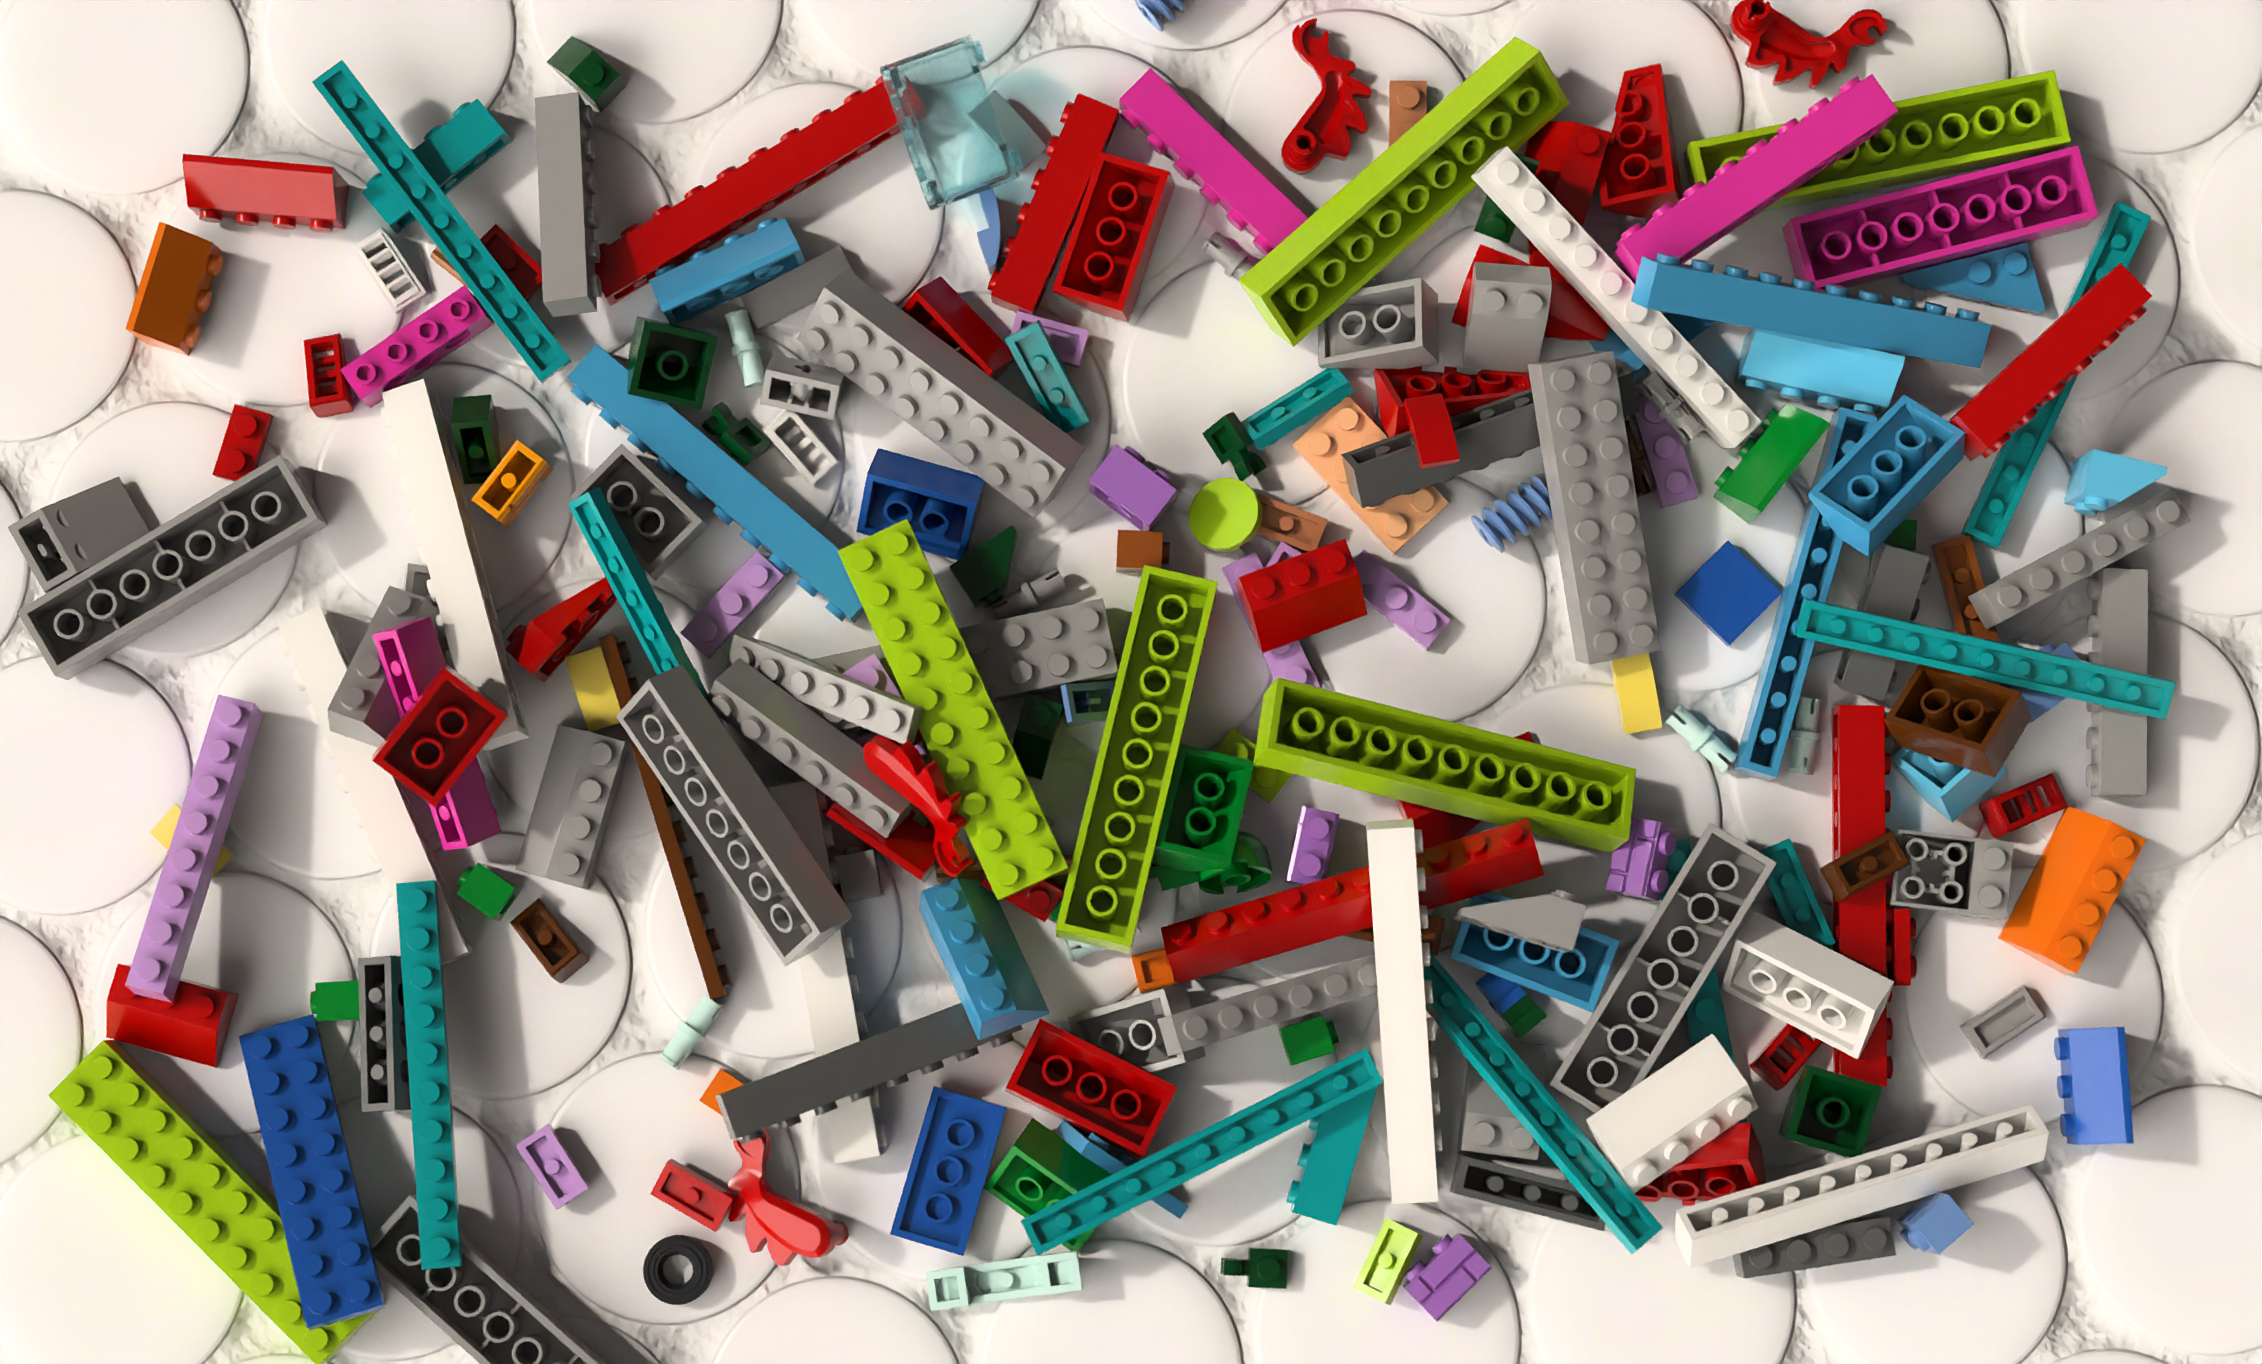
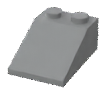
(1506, 316)
(1382, 328)
(1541, 920)
(1132, 1028)
(1485, 1119)

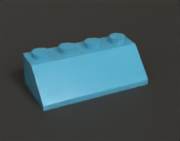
(1819, 371)

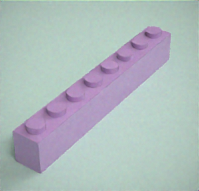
(194, 849)

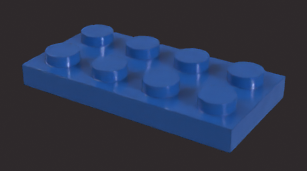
(948, 1171)

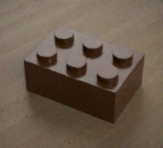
(1958, 719)

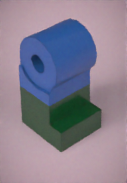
(1510, 1004)

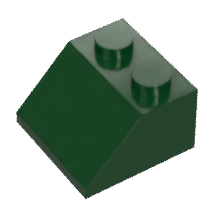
(670, 362)
(1830, 1111)

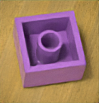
(1133, 488)

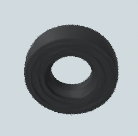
(655, 1261)

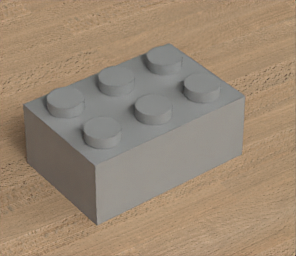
(646, 509)

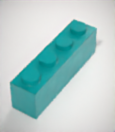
(448, 156)
(1330, 1159)

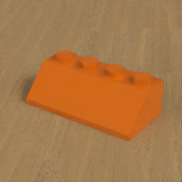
(2071, 890)

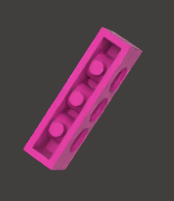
(417, 346)

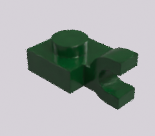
(738, 437)
(1230, 443)
(1263, 1267)

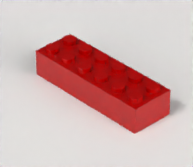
(2052, 357)

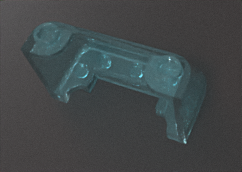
(949, 122)

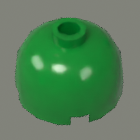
(1248, 867)

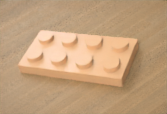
(1347, 429)

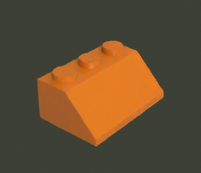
(174, 290)

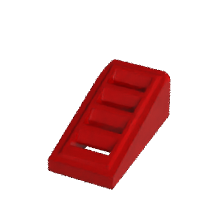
(329, 399)
(2001, 815)
(1769, 1071)

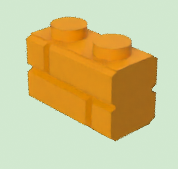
(512, 483)

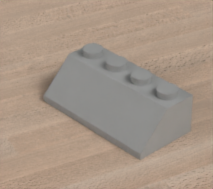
(364, 702)
(573, 806)

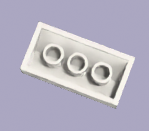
(1806, 984)
(1672, 1113)

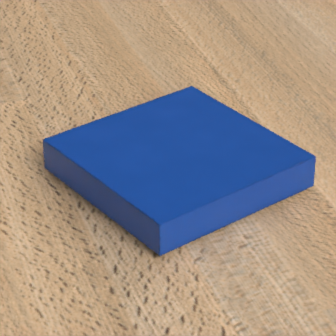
(1727, 593)

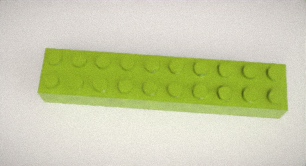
(1922, 141)
(1403, 191)
(957, 709)
(1136, 759)
(1444, 765)
(195, 1187)

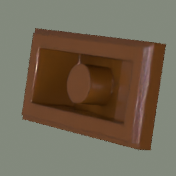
(1865, 866)
(549, 941)

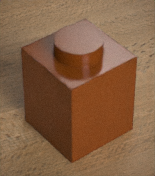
(1141, 549)

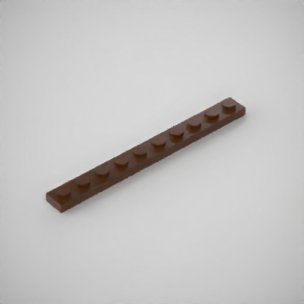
(672, 835)

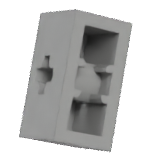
(802, 387)

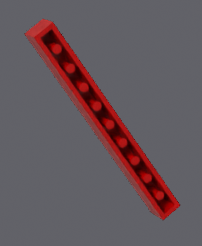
(747, 192)
(1857, 819)
(1344, 903)

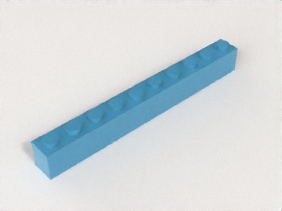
(1809, 311)
(719, 479)
(1786, 654)

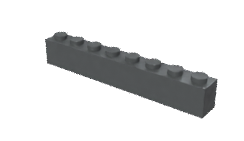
(1482, 437)
(852, 1072)

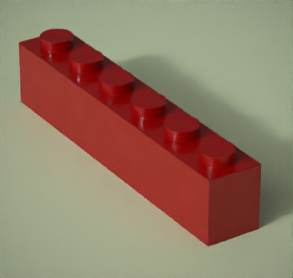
(1054, 207)

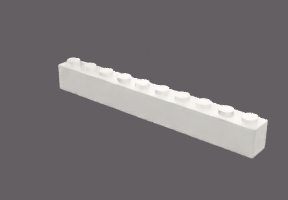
(1610, 295)
(451, 550)
(378, 796)
(830, 985)
(1403, 1010)
(1860, 1185)

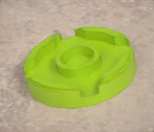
(1225, 515)

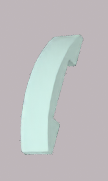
(1004, 1280)

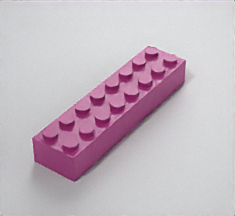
(1760, 176)
(1942, 220)

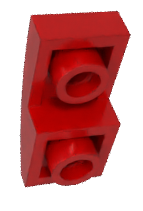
(1432, 430)

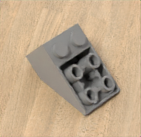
(78, 532)
(1954, 875)

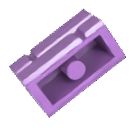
(1311, 846)
(1641, 862)
(1446, 1275)

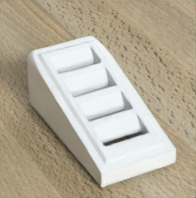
(373, 243)
(820, 471)

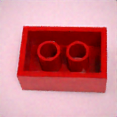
(440, 735)

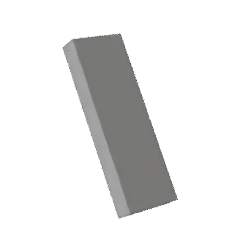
(794, 289)

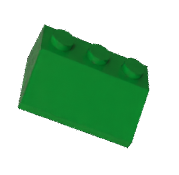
(1768, 460)
(1202, 810)
(1041, 1173)

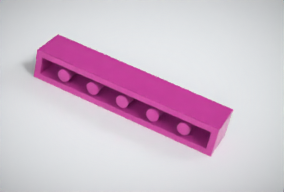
(1210, 161)
(410, 662)

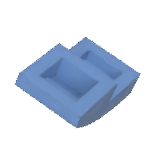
(991, 238)

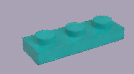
(1047, 377)
(1297, 407)
(1794, 894)

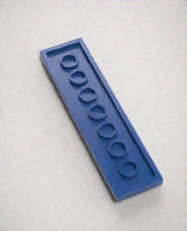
(312, 1172)

